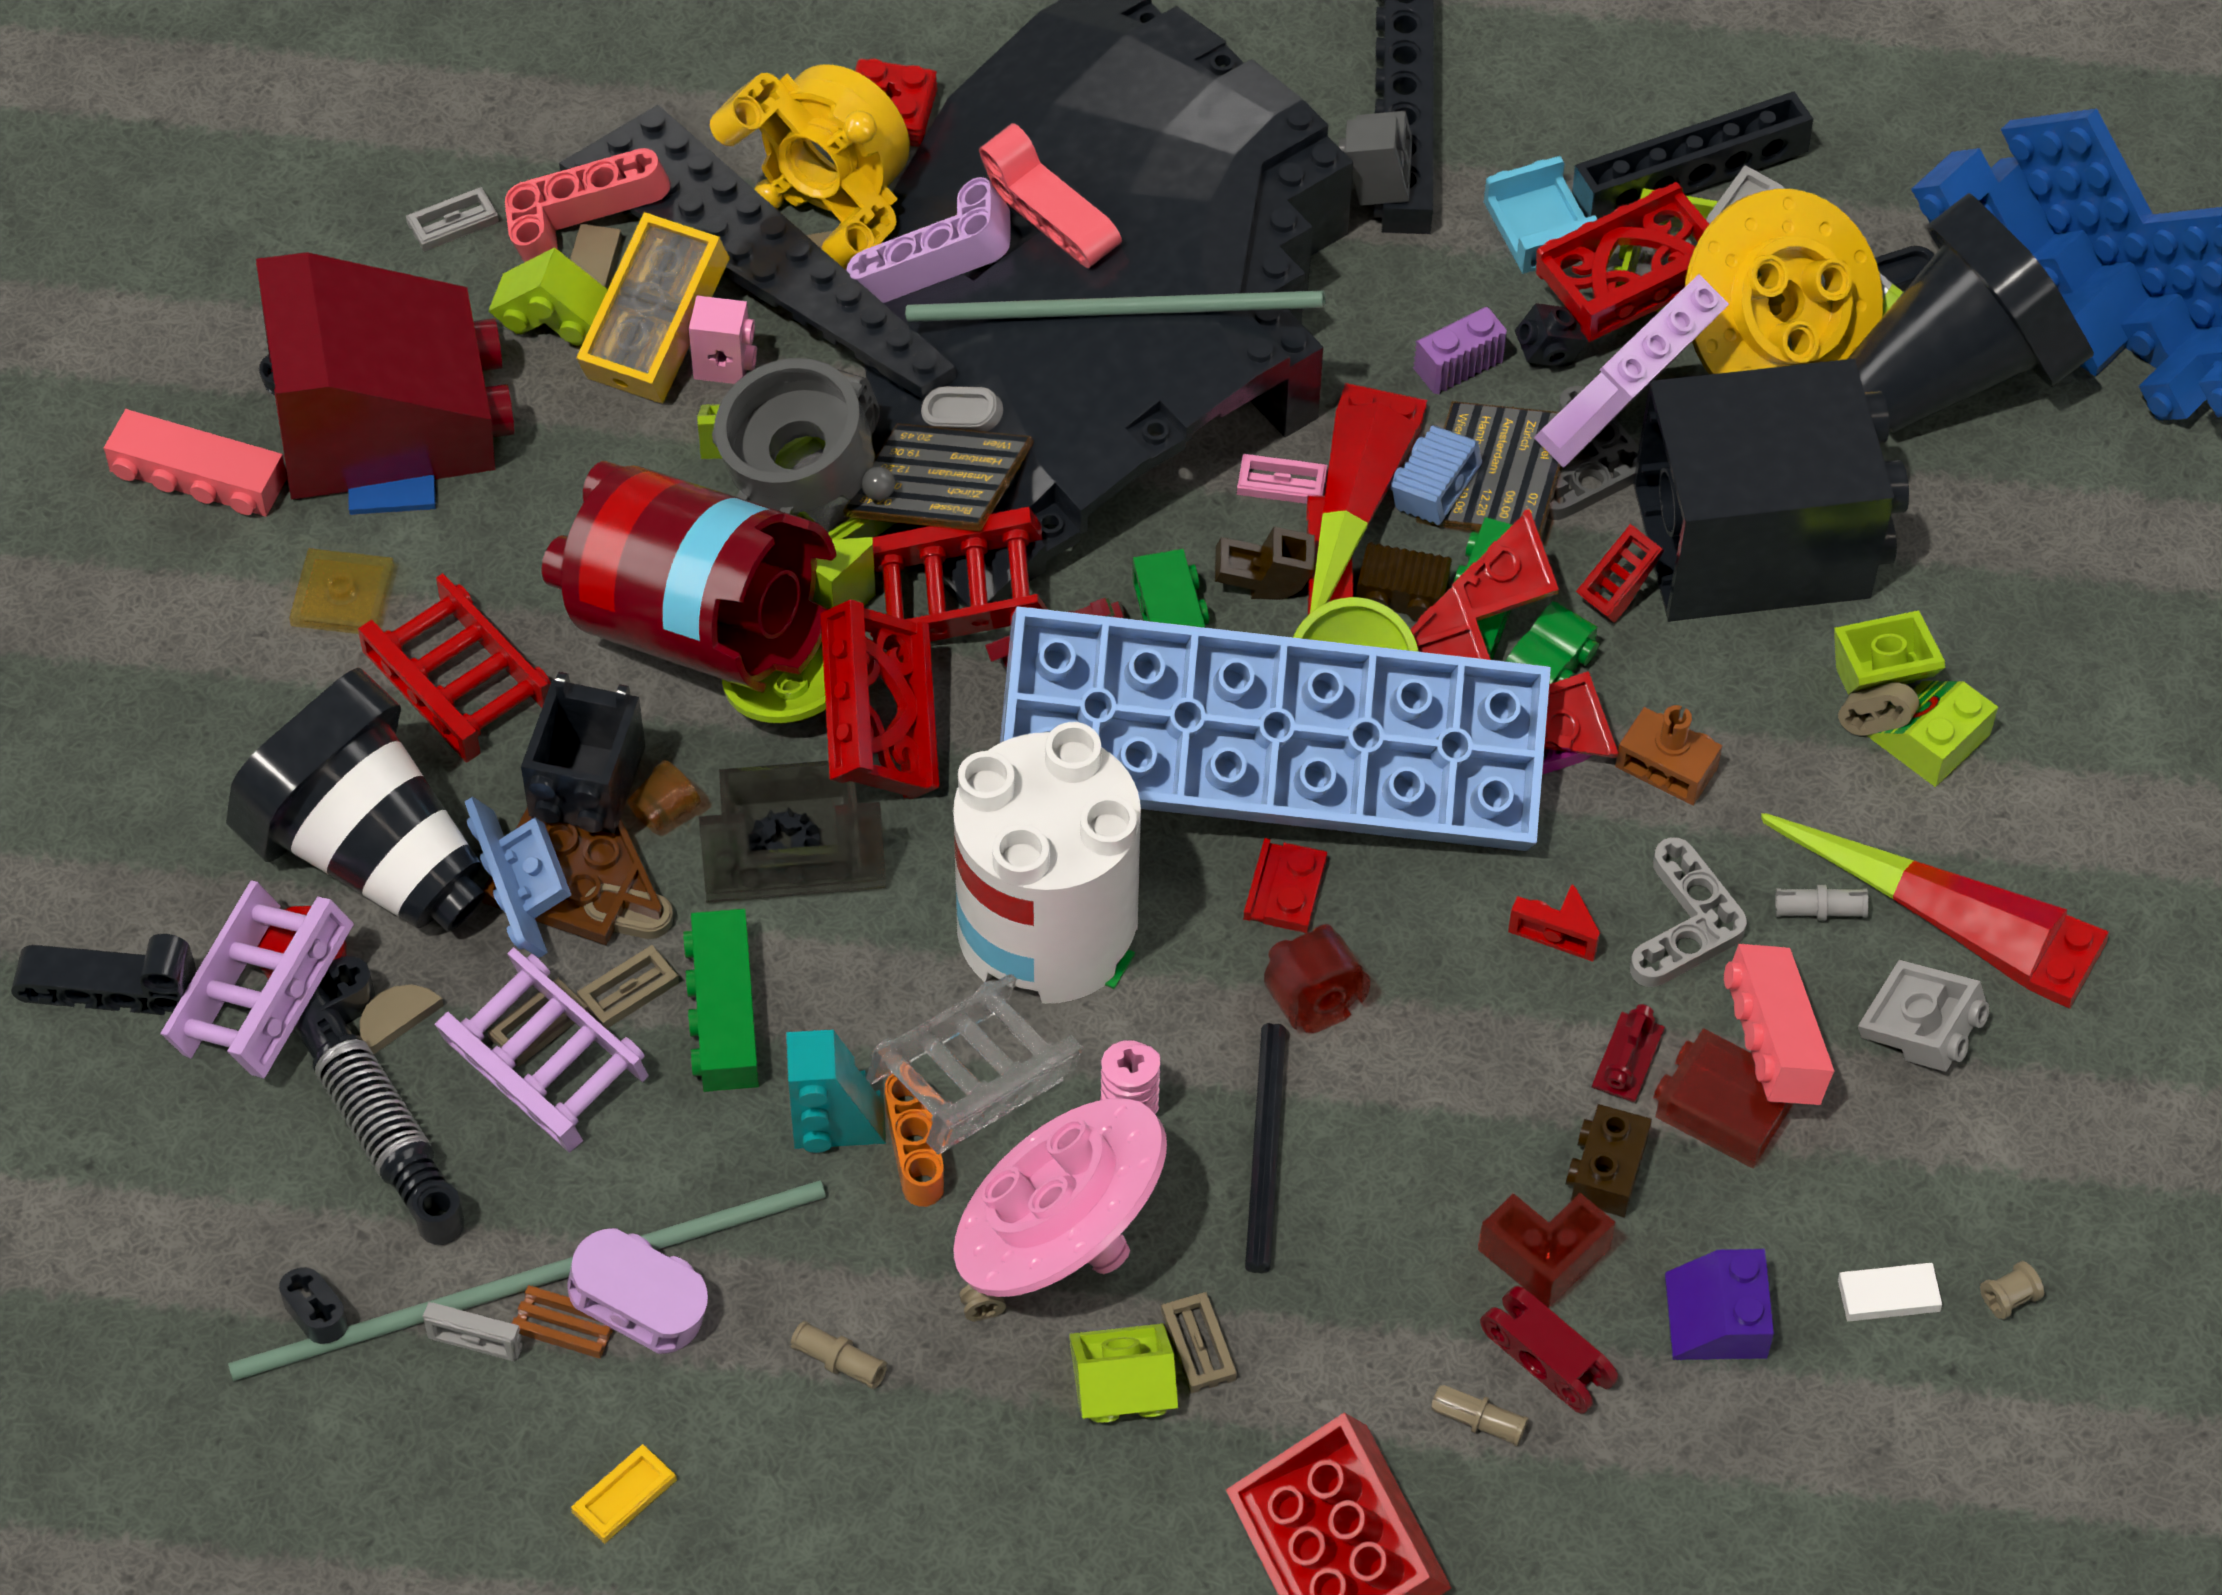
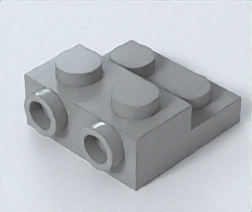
(1926, 1014)

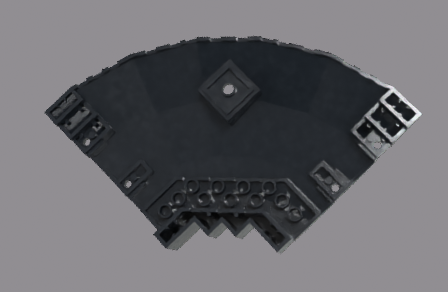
(1214, 190)

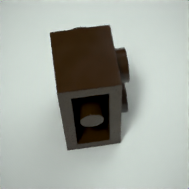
(1610, 1158)

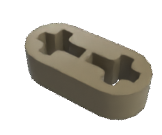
(1875, 702)

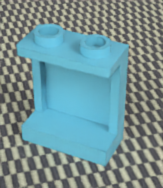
(1532, 208)

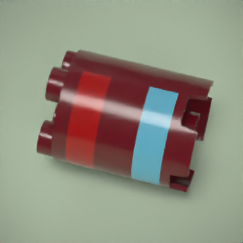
(691, 575)

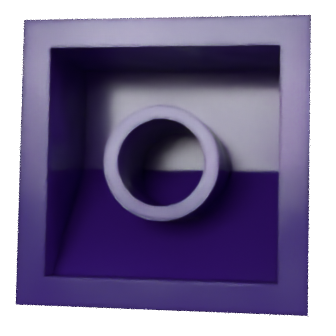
(1720, 1306)

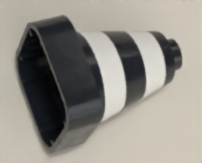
(356, 807)

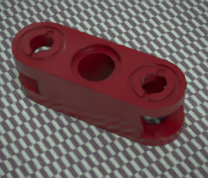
(1548, 1348)

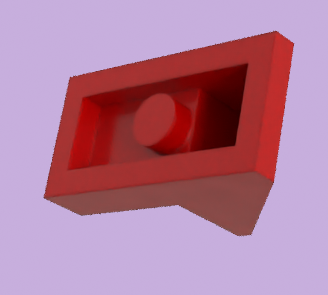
(1565, 930)

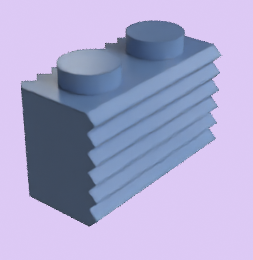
(1435, 474)

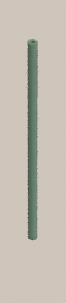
(1116, 306)

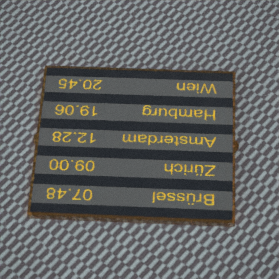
(1514, 466)
(943, 476)

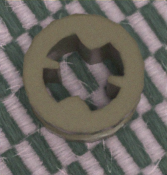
(980, 1305)

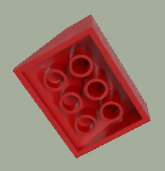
(1336, 1519)

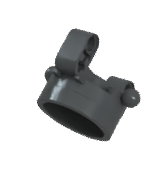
(792, 402)

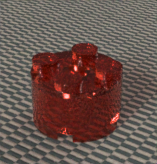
(1315, 979)

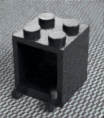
(583, 755)

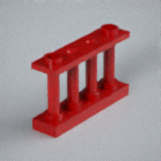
(934, 545)
(437, 703)

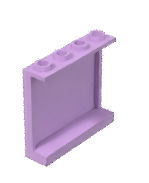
(1631, 370)

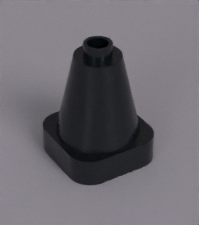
(1969, 321)

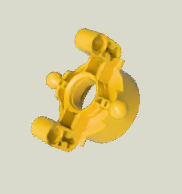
(845, 118)

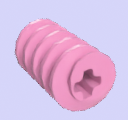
(1131, 1073)

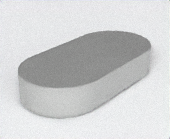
(962, 408)

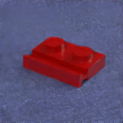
(1285, 885)

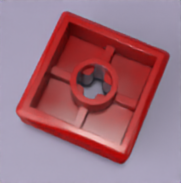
(910, 90)

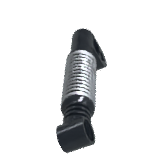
(348, 1069)

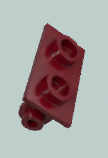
(1629, 1053)

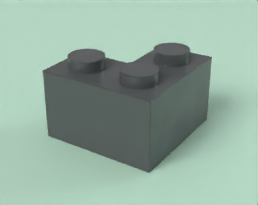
(1380, 156)

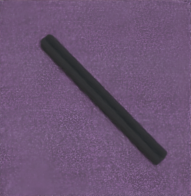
(1265, 1148)

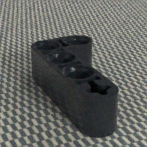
(106, 978)

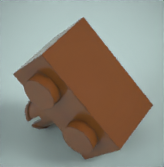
(1669, 754)

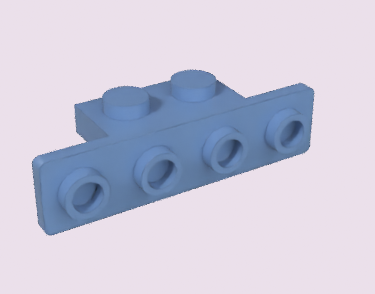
(523, 872)

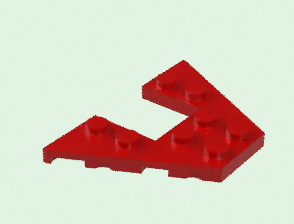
(1504, 578)

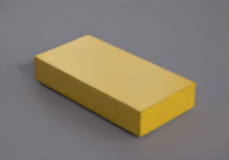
(623, 1493)

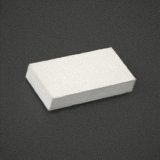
(1889, 1292)

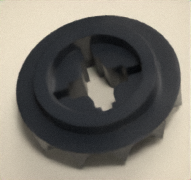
(798, 826)

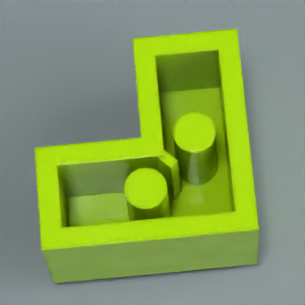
(548, 292)

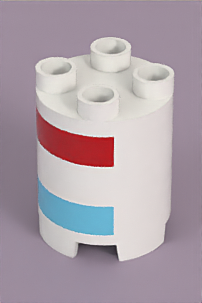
(1047, 861)

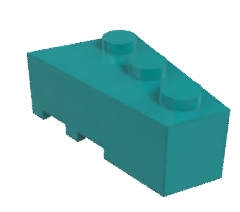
(829, 1094)

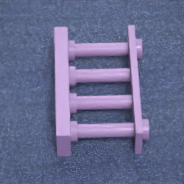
(284, 995)
(530, 1091)

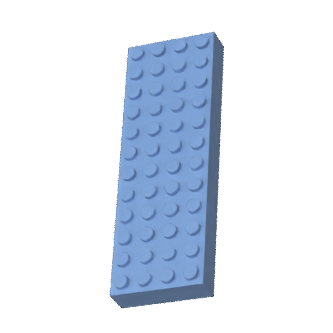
(1292, 725)

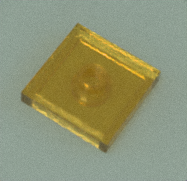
(341, 590)

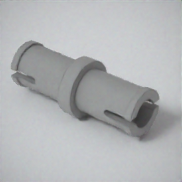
(1821, 902)

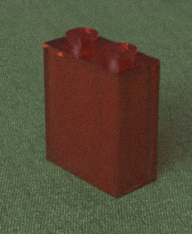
(1720, 1099)

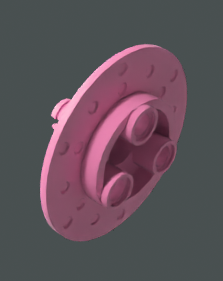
(1061, 1199)

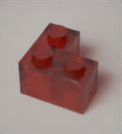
(1545, 1254)

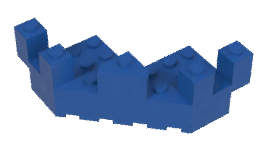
(2119, 267)

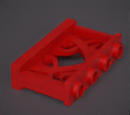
(1594, 246)
(854, 725)

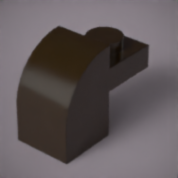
(1270, 569)

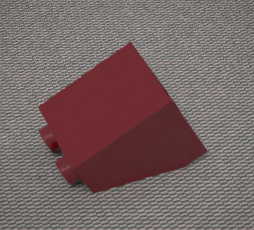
(377, 375)

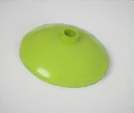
(1357, 623)
(785, 697)

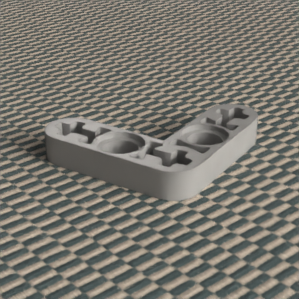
(1701, 925)

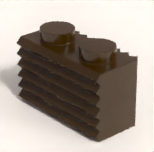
(1403, 578)

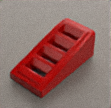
(1599, 576)

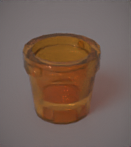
(663, 797)

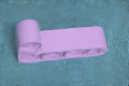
(940, 250)

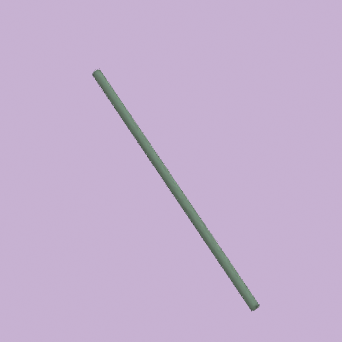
(518, 1283)

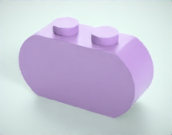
(637, 1290)

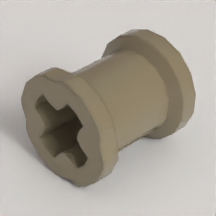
(2012, 1290)

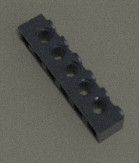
(1695, 154)

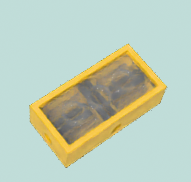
(649, 307)

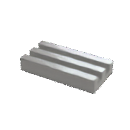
(454, 223)
(472, 1331)

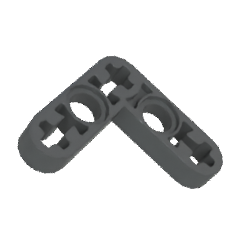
(1603, 462)

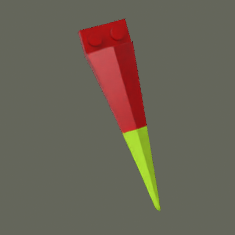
(1369, 443)
(2010, 931)

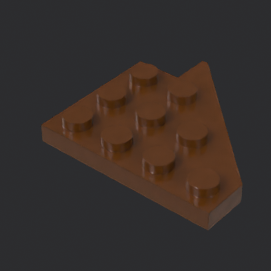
(588, 862)

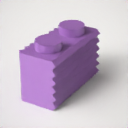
(1460, 350)

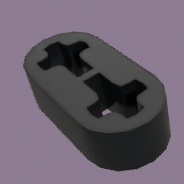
(304, 1309)

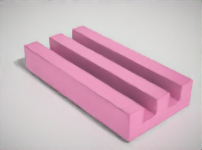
(1280, 485)

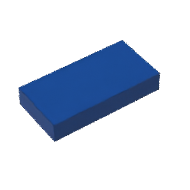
(394, 496)

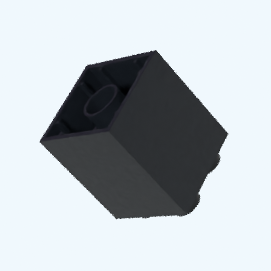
(1767, 488)

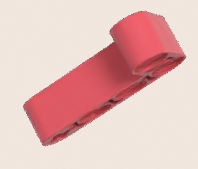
(581, 195)
(1046, 198)

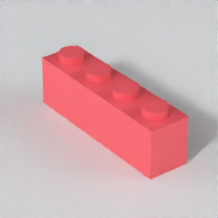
(195, 463)
(1778, 1024)

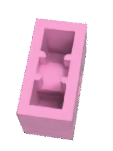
(721, 340)

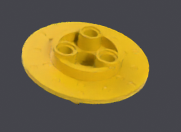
(1791, 243)

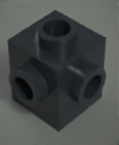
(1550, 336)

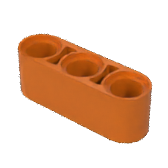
(913, 1157)

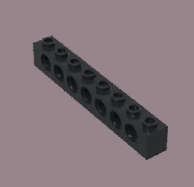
(1408, 87)

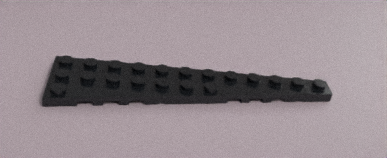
(771, 253)

